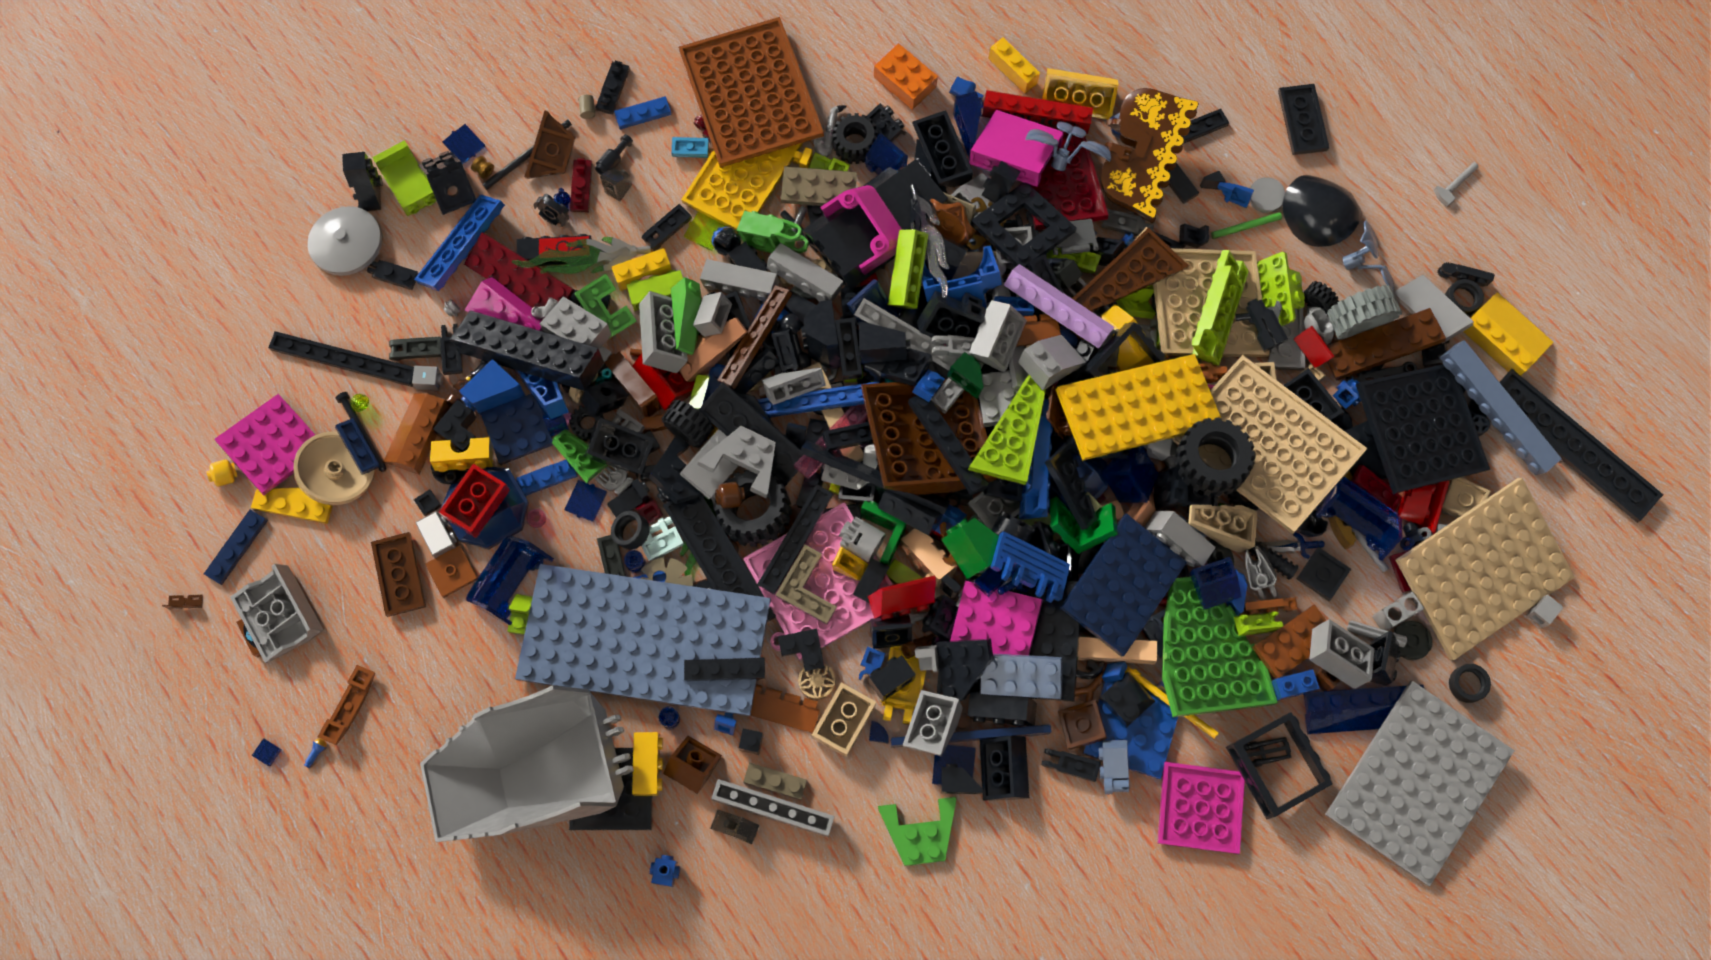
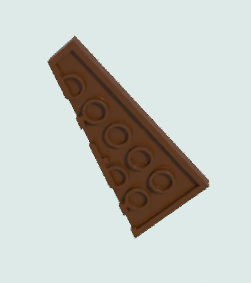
(1137, 267)

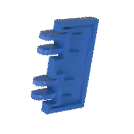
(1030, 566)

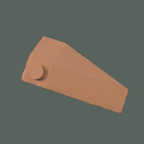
(712, 349)

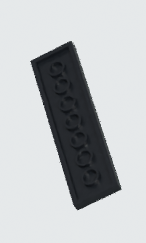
(712, 548)

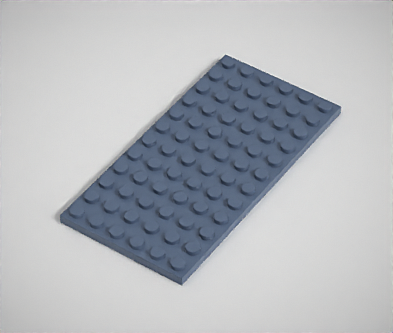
(634, 637)

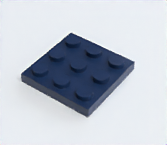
(516, 429)

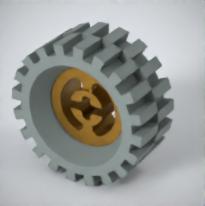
(1364, 311)

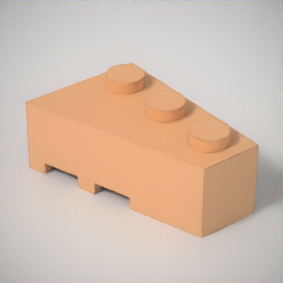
(926, 555)

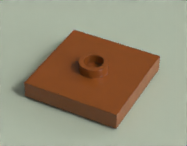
(451, 571)

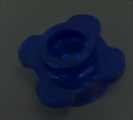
(562, 197)

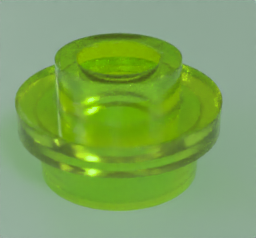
(359, 402)

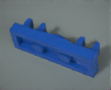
(546, 477)

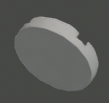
(1267, 195)

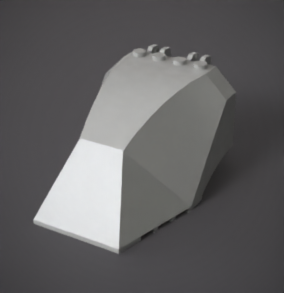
(525, 766)

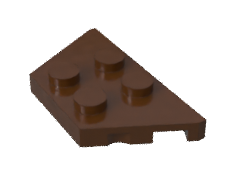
(550, 149)

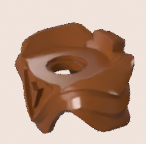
(953, 222)

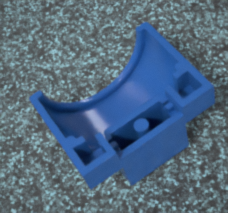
(977, 284)

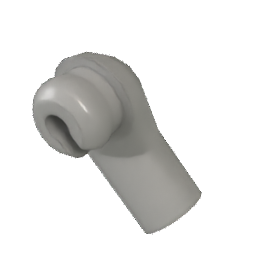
(541, 312)

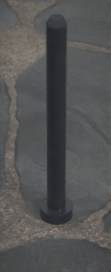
(343, 398)

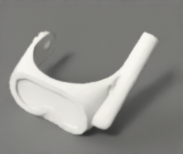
(870, 460)

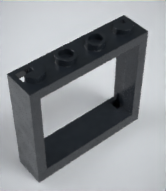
(1091, 368)
(1253, 778)

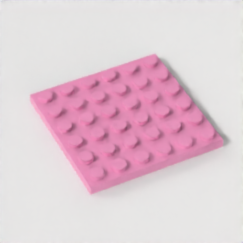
(823, 582)

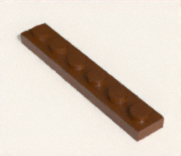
(755, 337)

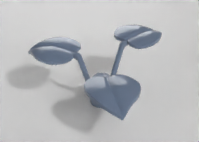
(1062, 156)
(1357, 258)

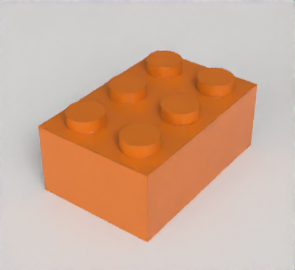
(905, 76)

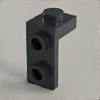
(630, 498)

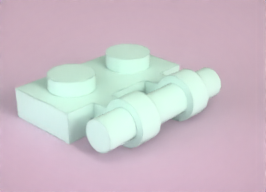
(663, 543)

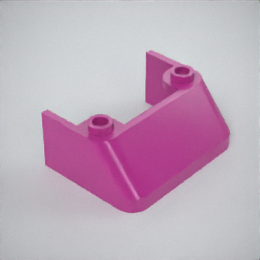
(885, 243)

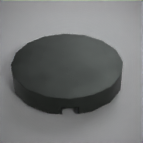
(1418, 640)

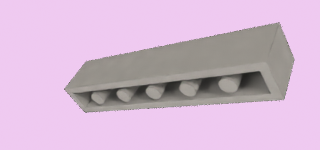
(773, 808)

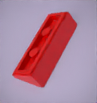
(1435, 505)

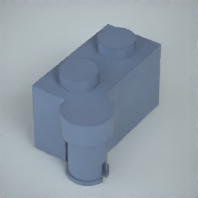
(1115, 766)

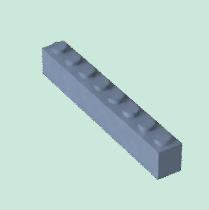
(1500, 408)

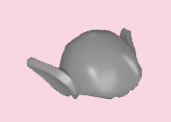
(1320, 321)

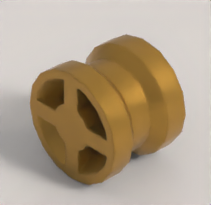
(482, 167)

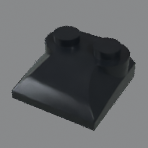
(1127, 699)

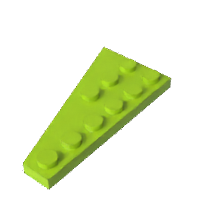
(1012, 442)

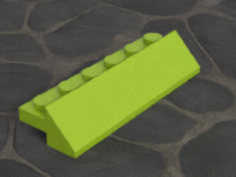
(1219, 308)

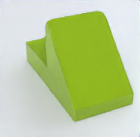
(520, 611)

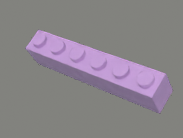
(1058, 306)

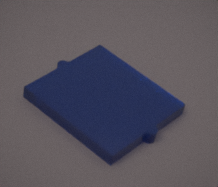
(463, 143)
(585, 500)

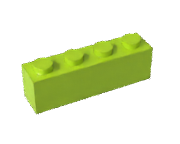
(908, 269)

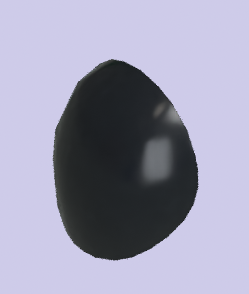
(1320, 211)

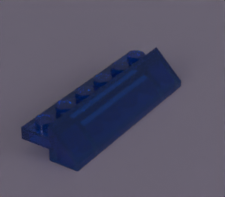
(1349, 709)

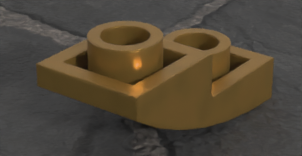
(1343, 533)

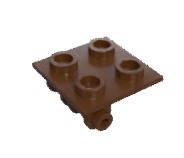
(1056, 415)

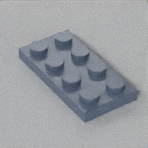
(1023, 676)

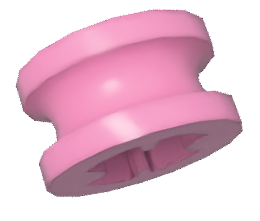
(775, 635)

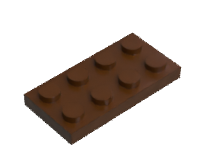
(398, 574)

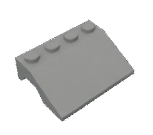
(276, 613)

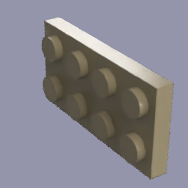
(814, 186)

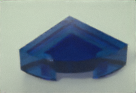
(878, 733)

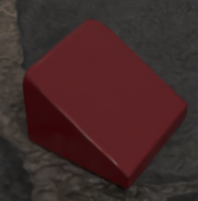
(649, 510)

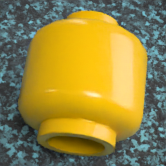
(222, 473)

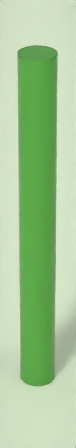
(1246, 225)

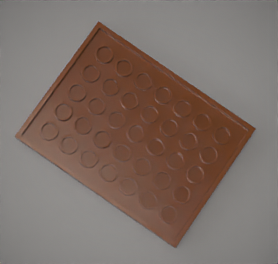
(750, 92)

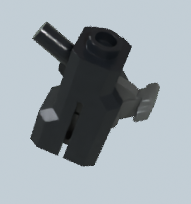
(1266, 322)

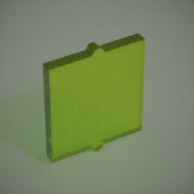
(701, 230)

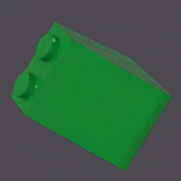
(971, 546)

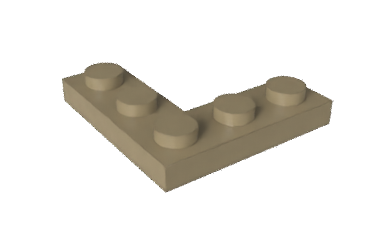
(793, 589)

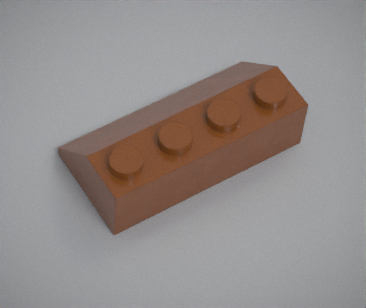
(416, 432)

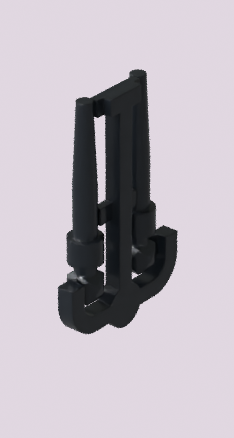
(1259, 762)

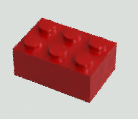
(474, 500)

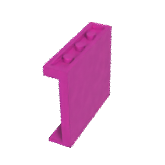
(1005, 141)

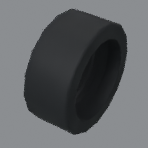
(1470, 286)
(620, 523)
(1483, 677)

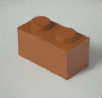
(653, 423)

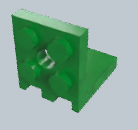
(873, 514)
(1080, 540)

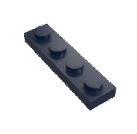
(235, 547)

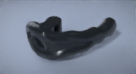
(1094, 669)

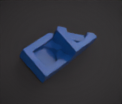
(1236, 193)

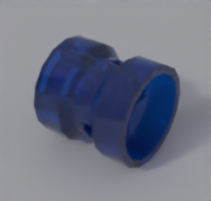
(634, 561)
(669, 714)

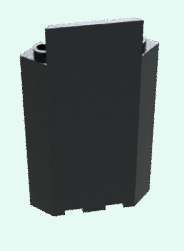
(847, 233)

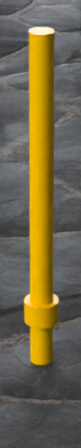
(1163, 696)

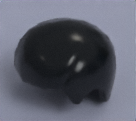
(1313, 526)

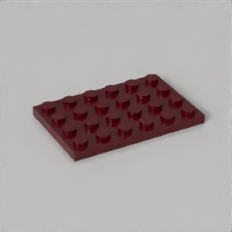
(1074, 190)

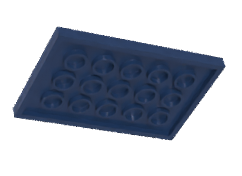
(1123, 585)

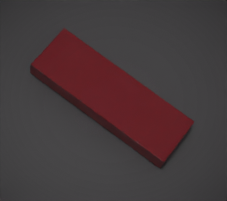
(1375, 487)

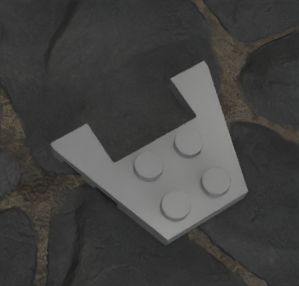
(748, 451)

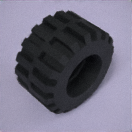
(853, 125)
(688, 423)

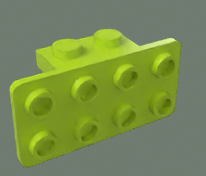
(1281, 285)

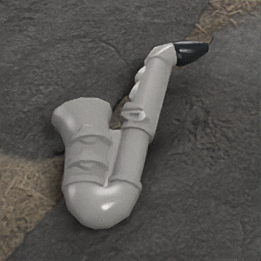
(825, 144)

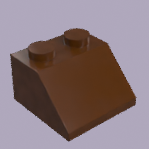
(692, 764)

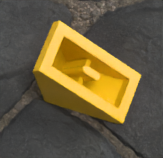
(849, 564)

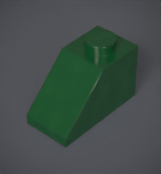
(967, 374)

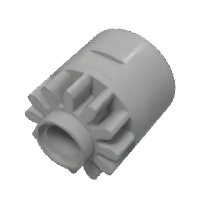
(861, 539)

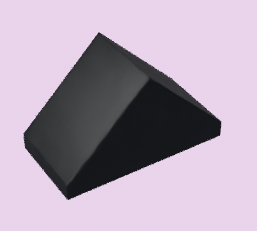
(865, 493)

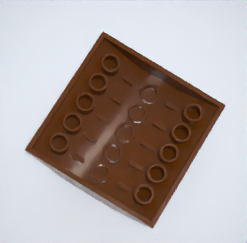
(904, 448)

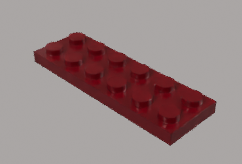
(494, 260)

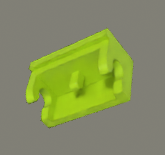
(1257, 623)

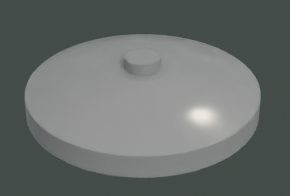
(345, 241)

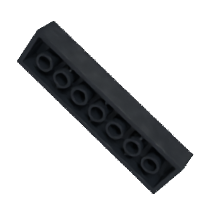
(528, 350)

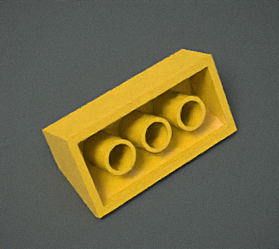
(1082, 91)

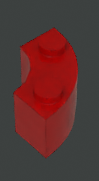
(1415, 504)

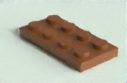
(1290, 643)

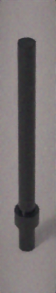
(515, 163)

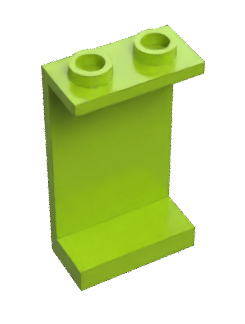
(405, 178)

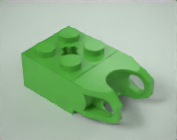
(769, 231)

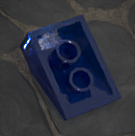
(967, 116)

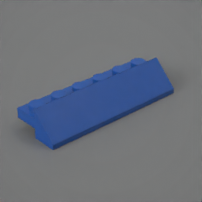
(1036, 491)

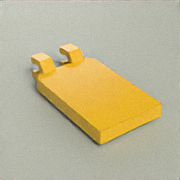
(908, 696)

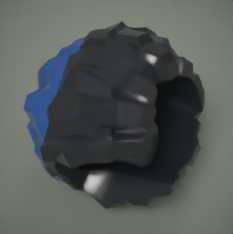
(725, 240)

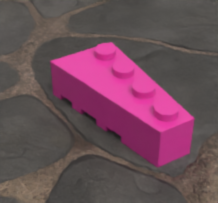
(499, 302)

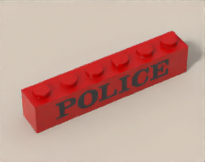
(1037, 110)

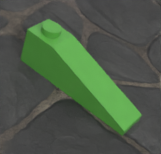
(685, 304)

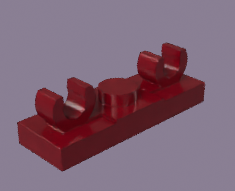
(581, 185)

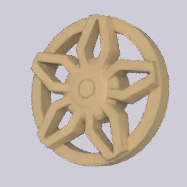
(816, 681)

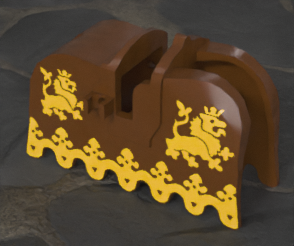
(1154, 127)

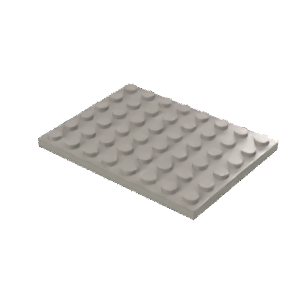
(1419, 783)

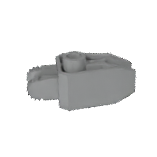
(1261, 573)

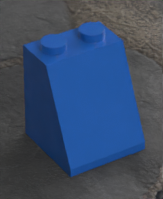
(490, 389)

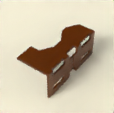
(182, 603)

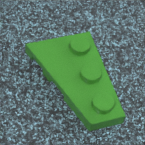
(573, 451)

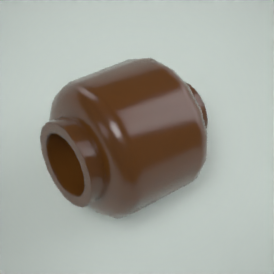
(729, 495)

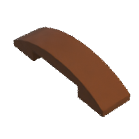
(349, 705)

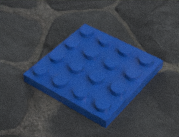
(1146, 737)

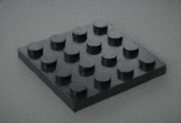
(630, 812)

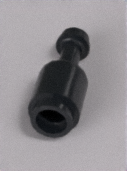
(611, 157)

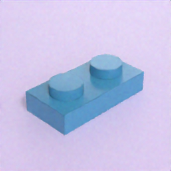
(690, 147)

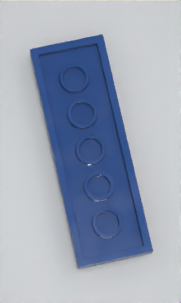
(459, 242)

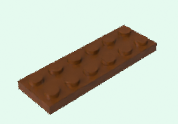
(1385, 343)

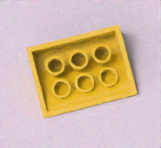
(1507, 335)

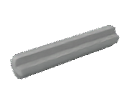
(1373, 632)

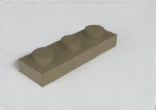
(775, 781)

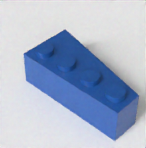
(546, 393)

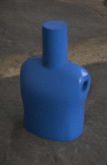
(962, 87)

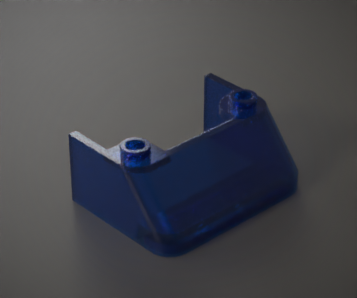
(1365, 514)
(504, 575)

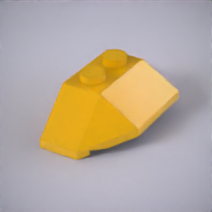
(1130, 352)

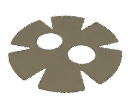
(673, 571)

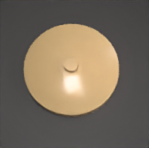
(328, 471)

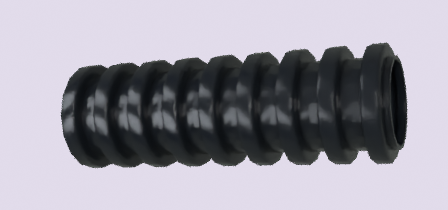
(1277, 561)

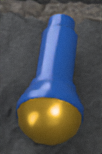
(318, 746)

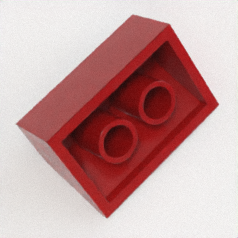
(665, 384)
(903, 598)

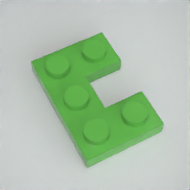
(590, 300)

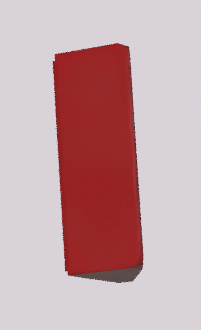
(1313, 347)

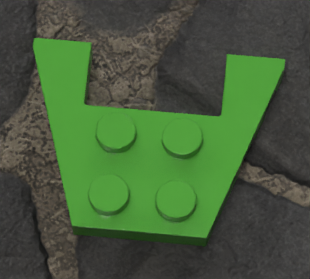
(920, 841)

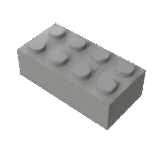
(659, 334)

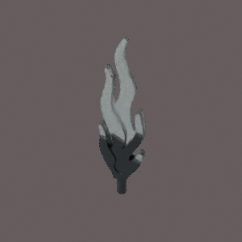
(921, 214)

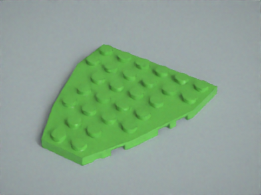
(1206, 660)

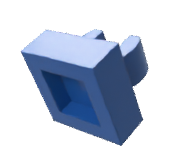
(725, 723)

